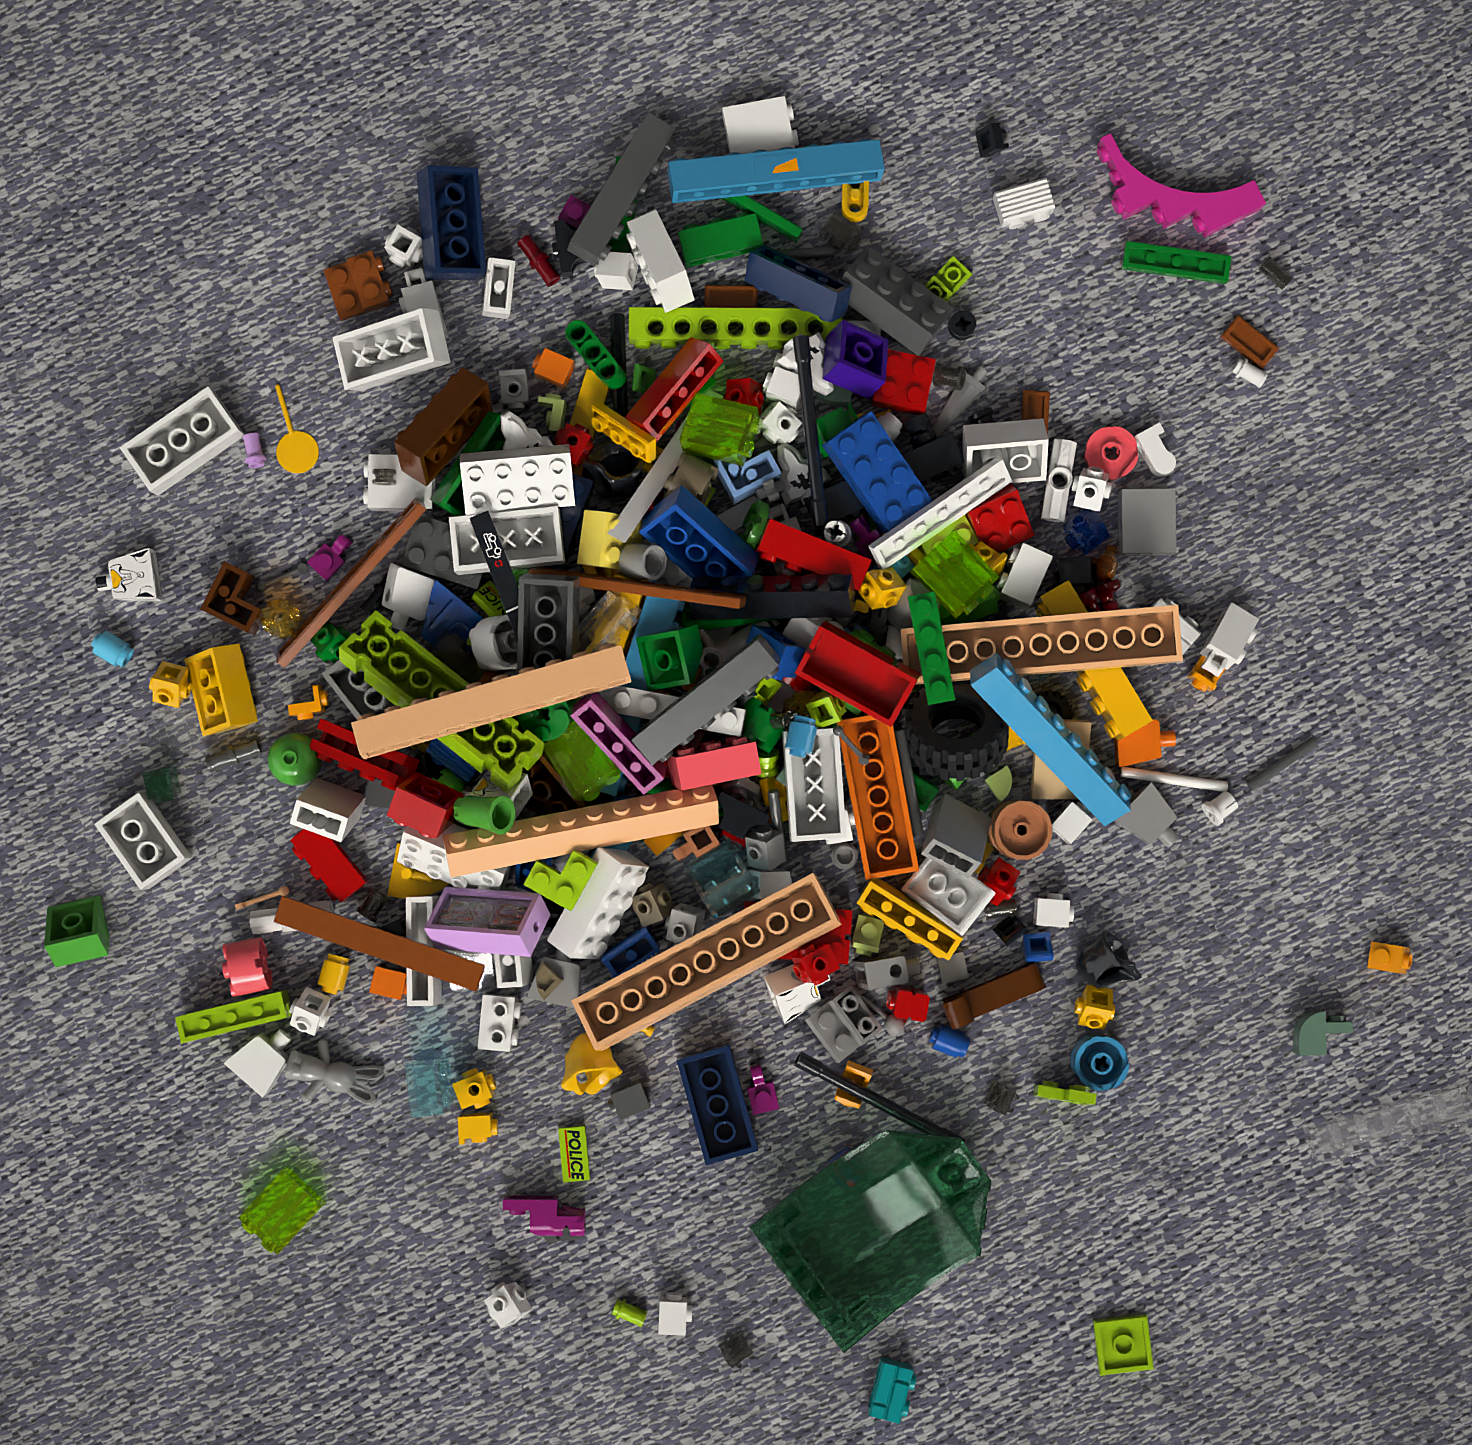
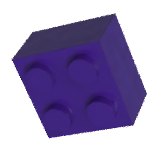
(855, 359)

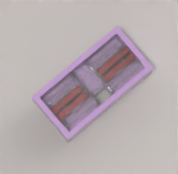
(487, 921)

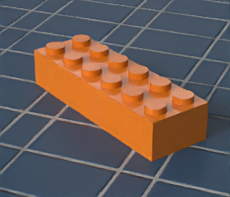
(878, 798)

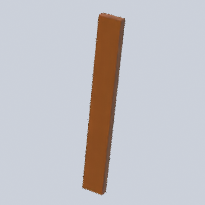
(350, 582)
(650, 588)
(379, 943)

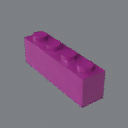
(614, 739)

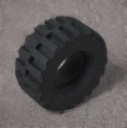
(951, 756)

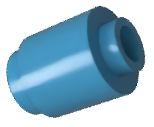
(801, 736)

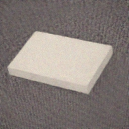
(948, 894)

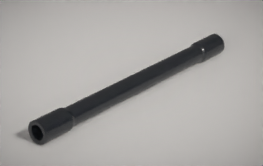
(803, 360)
(818, 1069)

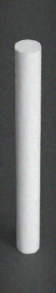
(1174, 779)

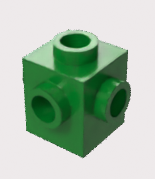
(328, 641)

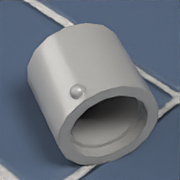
(643, 561)

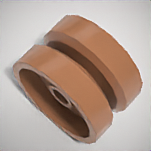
(1033, 823)

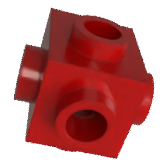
(745, 391)
(575, 433)
(1001, 879)
(815, 963)

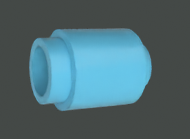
(112, 649)

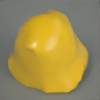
(597, 1065)

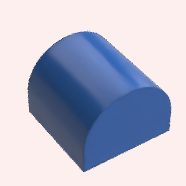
(1037, 947)

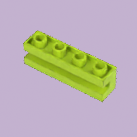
(233, 1016)

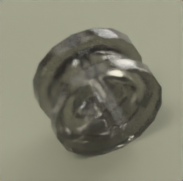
(384, 477)

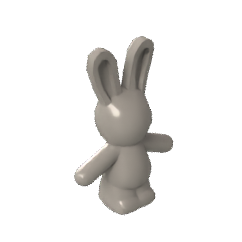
(336, 1076)

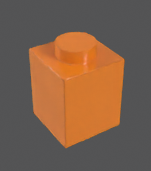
(553, 368)
(389, 982)

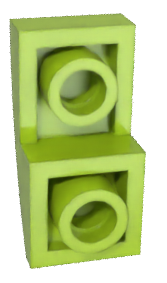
(948, 279)

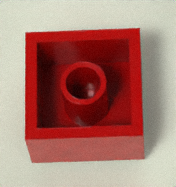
(906, 383)
(1001, 520)
(424, 805)

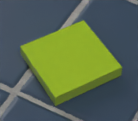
(1123, 1344)

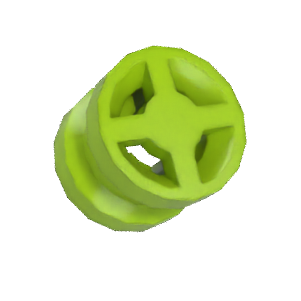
(768, 763)

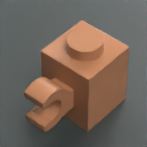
(698, 842)

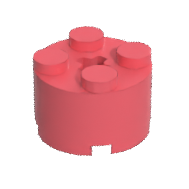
(247, 966)

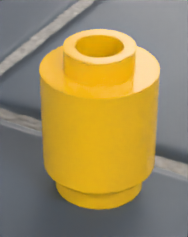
(334, 974)

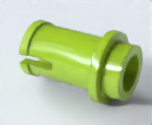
(629, 1312)

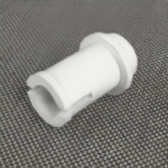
(1249, 372)

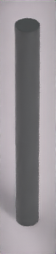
(909, 782)

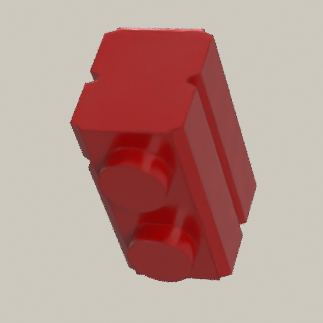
(908, 1003)

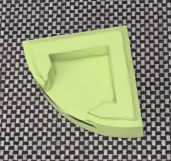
(1000, 783)

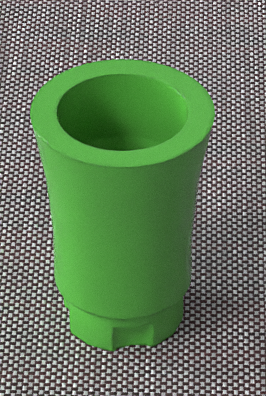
(488, 813)

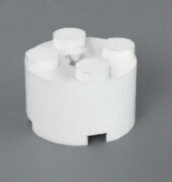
(494, 643)

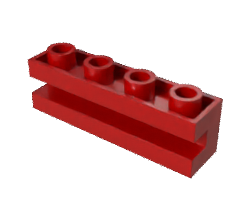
(341, 745)

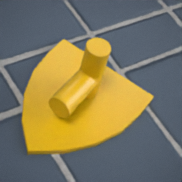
(411, 882)

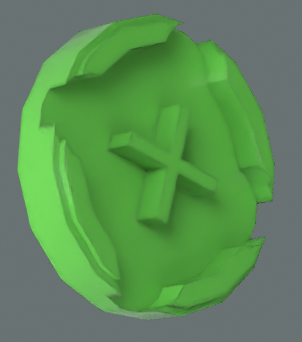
(755, 522)

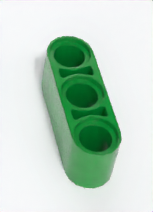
(588, 346)

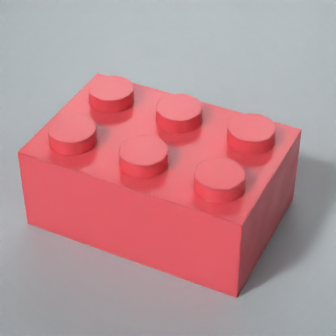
(713, 762)

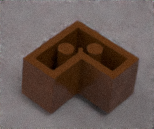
(227, 601)

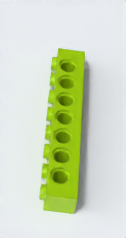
(722, 318)

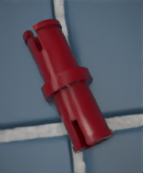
(539, 260)

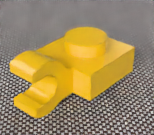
(772, 783)

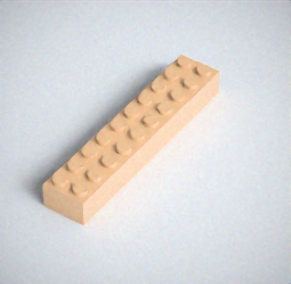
(1060, 642)
(706, 962)

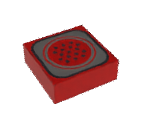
(734, 840)

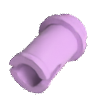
(253, 450)

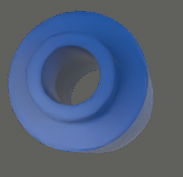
(949, 1041)

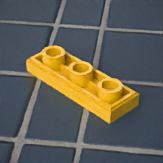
(623, 432)

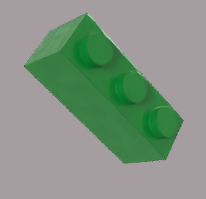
(720, 239)

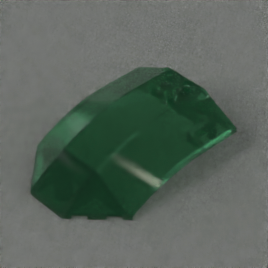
(877, 1228)

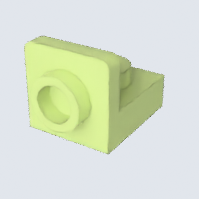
(556, 417)
(867, 935)

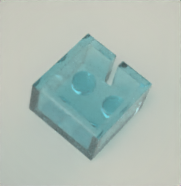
(721, 879)
(428, 1085)

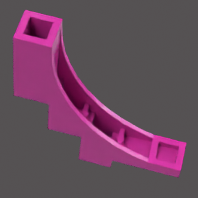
(1138, 192)

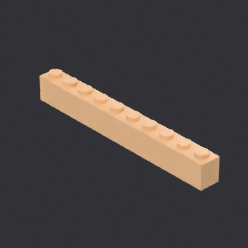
(490, 701)
(582, 829)

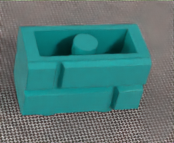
(891, 1390)

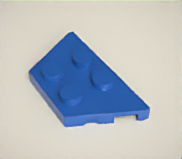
(448, 612)

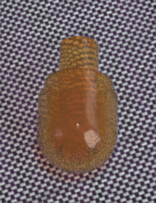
(1107, 564)

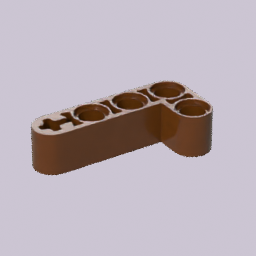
(992, 994)

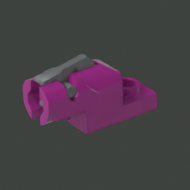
(547, 1218)

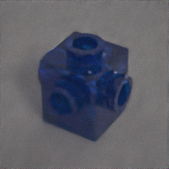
(1085, 531)

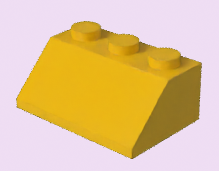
(221, 689)

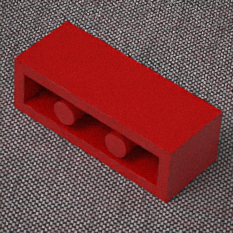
(329, 864)

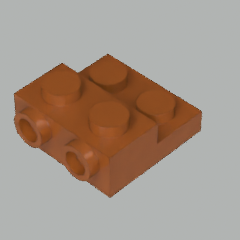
(358, 285)

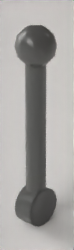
(301, 568)
(863, 758)

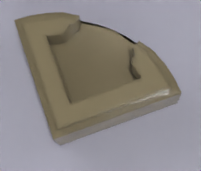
(547, 980)

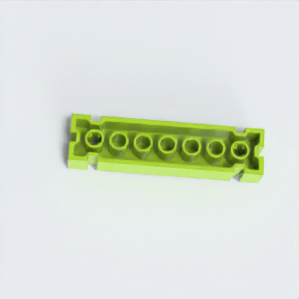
(408, 672)

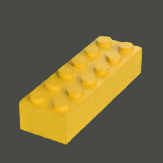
(1108, 688)

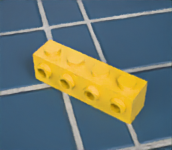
(909, 917)

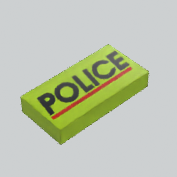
(489, 600)
(574, 1153)

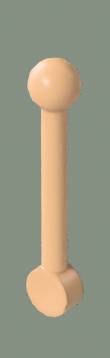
(283, 891)

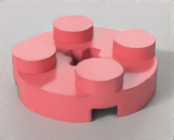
(1112, 437)

